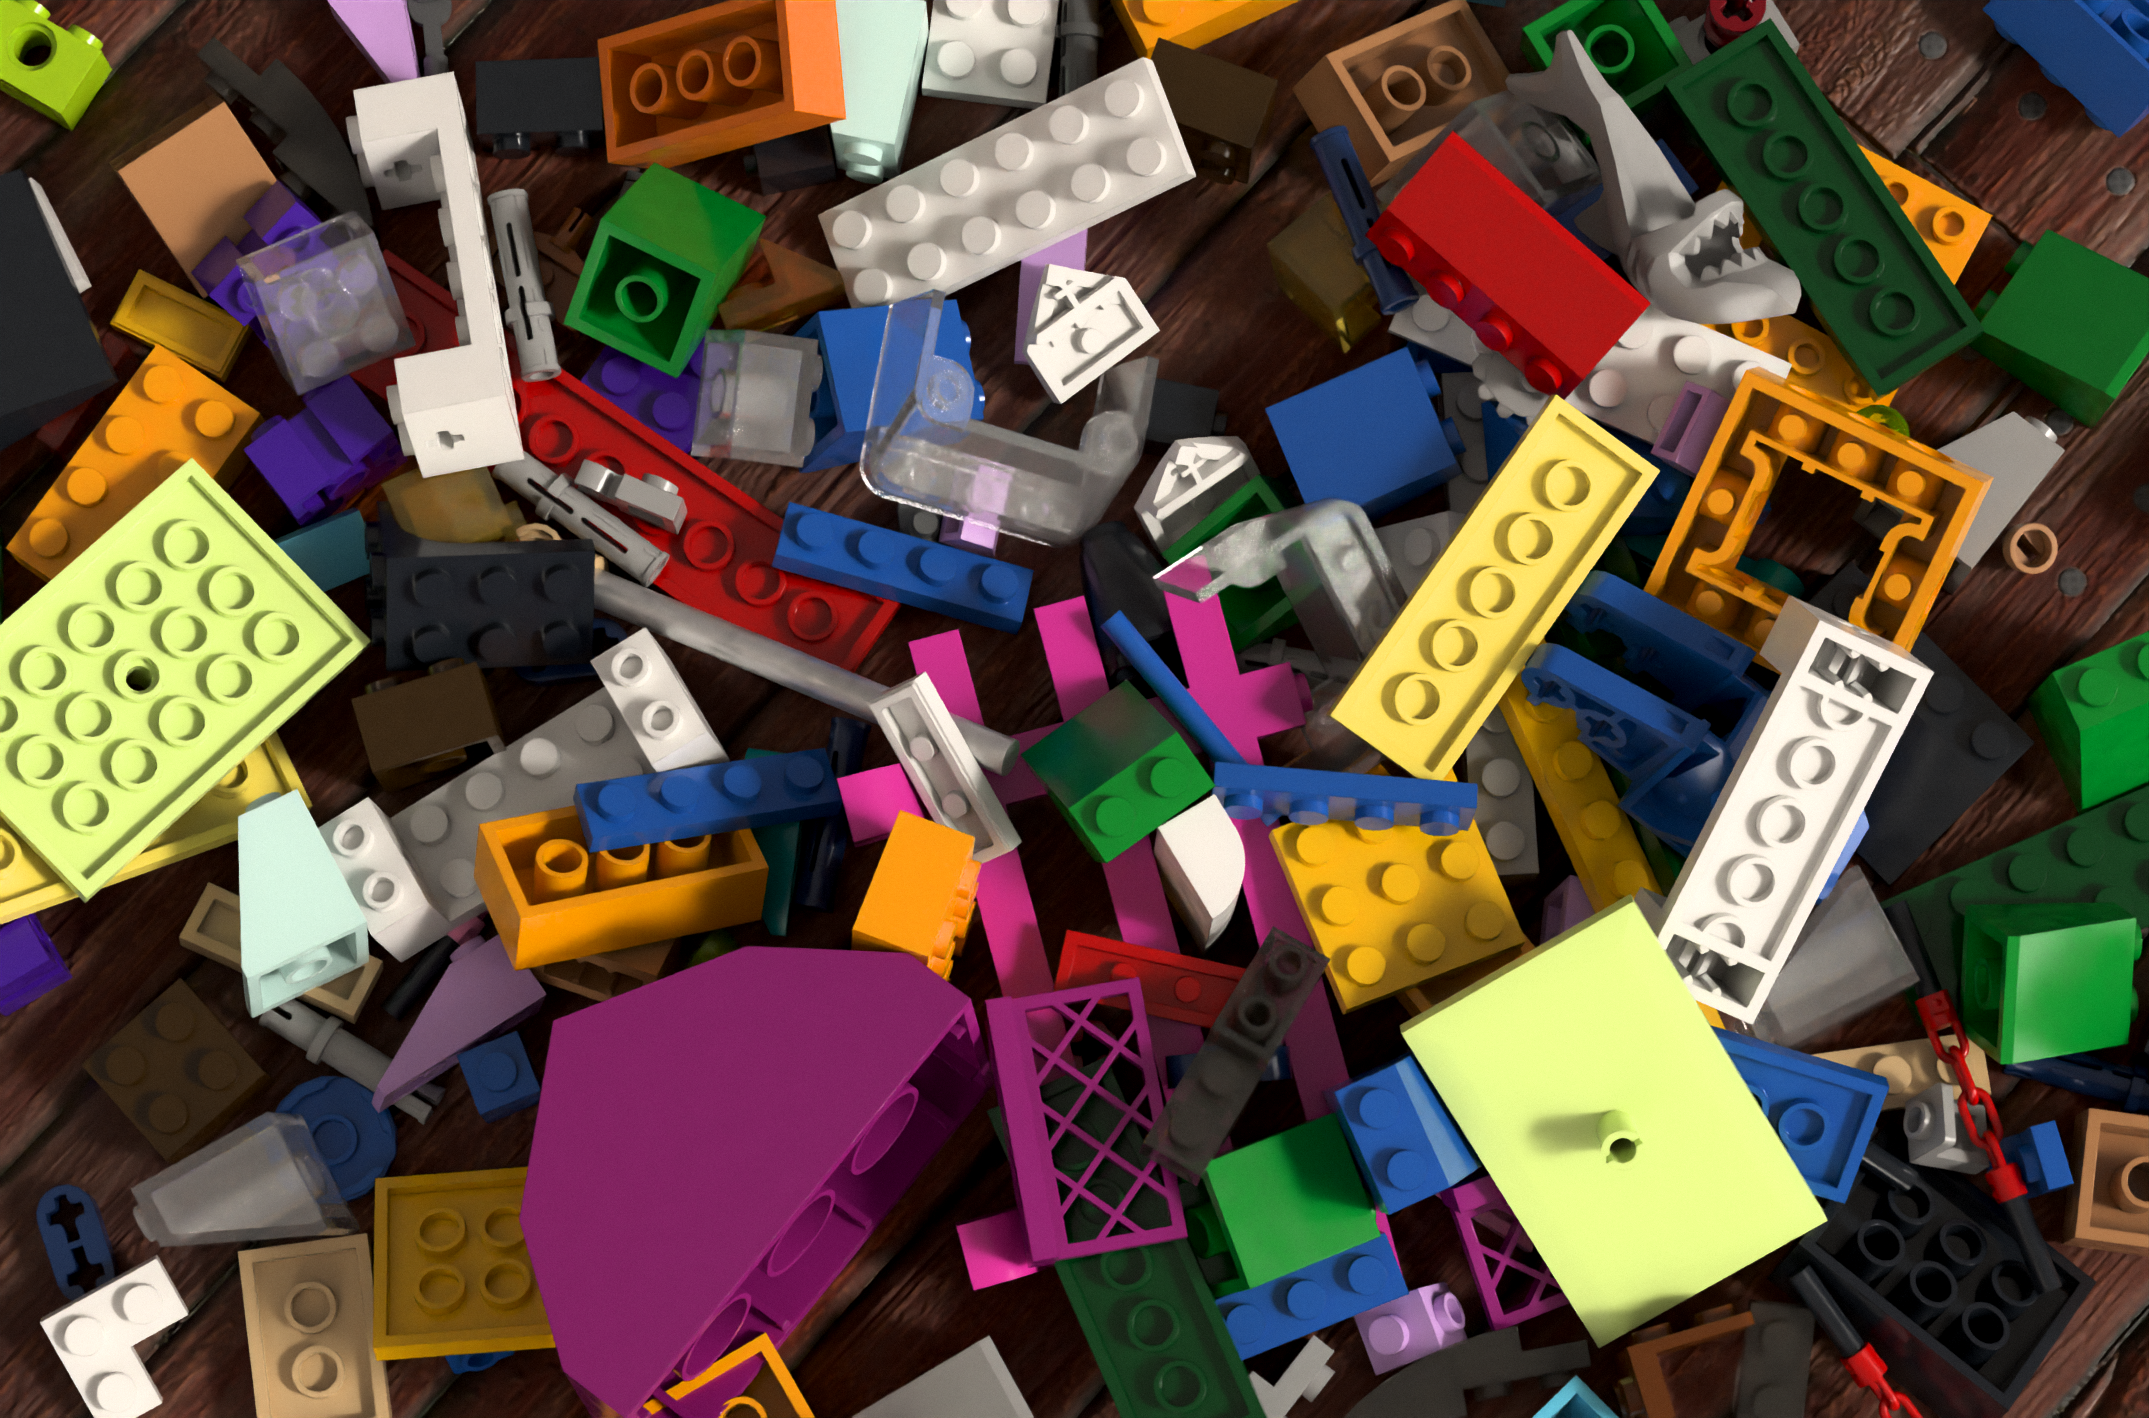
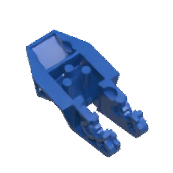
(1661, 747)

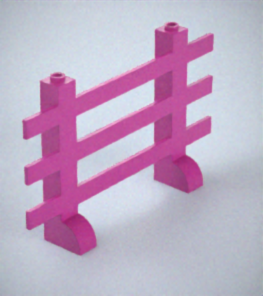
(1244, 710)

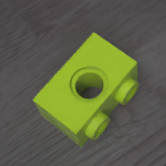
(66, 80)

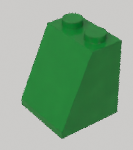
(662, 268)
(2067, 325)
(2098, 723)
(1117, 771)
(2048, 978)
(1277, 1206)

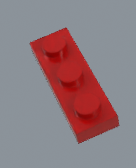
(1171, 983)

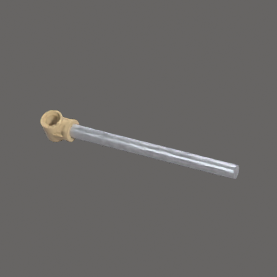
(762, 655)

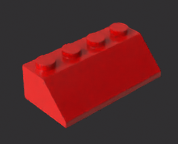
(1506, 268)

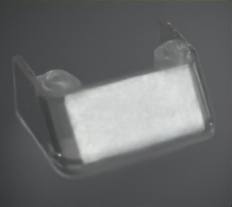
(939, 459)
(1337, 588)

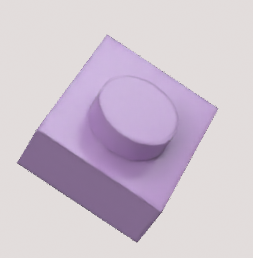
(1411, 1327)

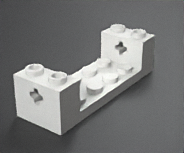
(459, 401)
(1785, 806)
(419, 865)

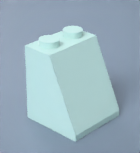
(881, 74)
(294, 905)

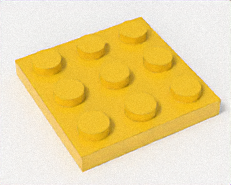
(1395, 904)
(454, 1267)

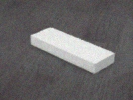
(943, 766)

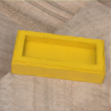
(181, 324)

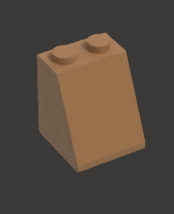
(196, 181)

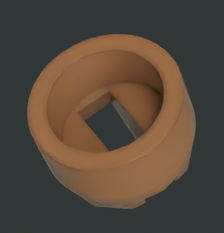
(2037, 539)

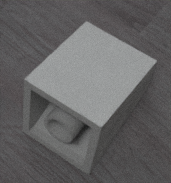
(2011, 451)
(962, 1387)

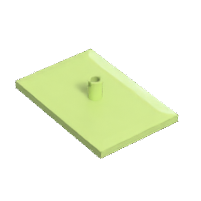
(197, 616)
(1613, 1121)

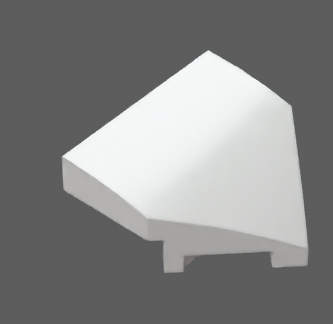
(1082, 328)
(1191, 484)

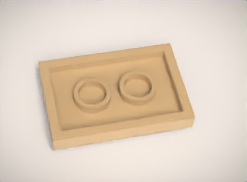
(313, 1330)

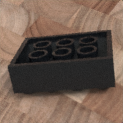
(46, 335)
(1943, 759)
(1937, 1286)

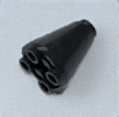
(1119, 576)

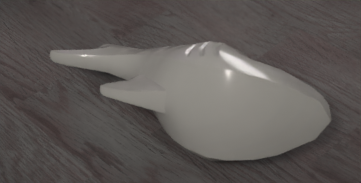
(1672, 250)

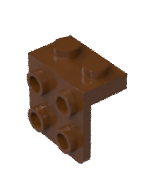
(1640, 1383)

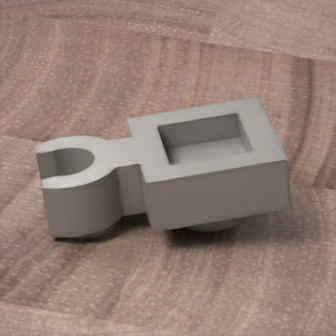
(646, 499)

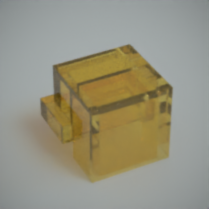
(1320, 274)
(453, 507)

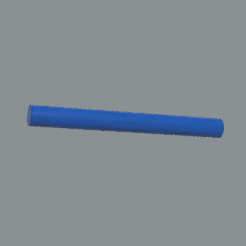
(1173, 694)

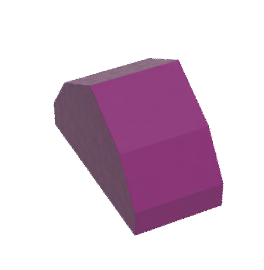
(728, 1156)

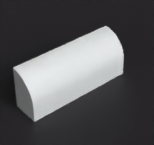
(1201, 869)

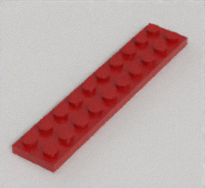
(727, 537)

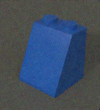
(850, 356)
(1369, 436)
(1400, 1133)

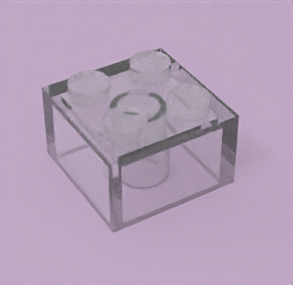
(326, 302)
(756, 398)

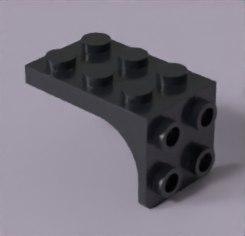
(477, 599)

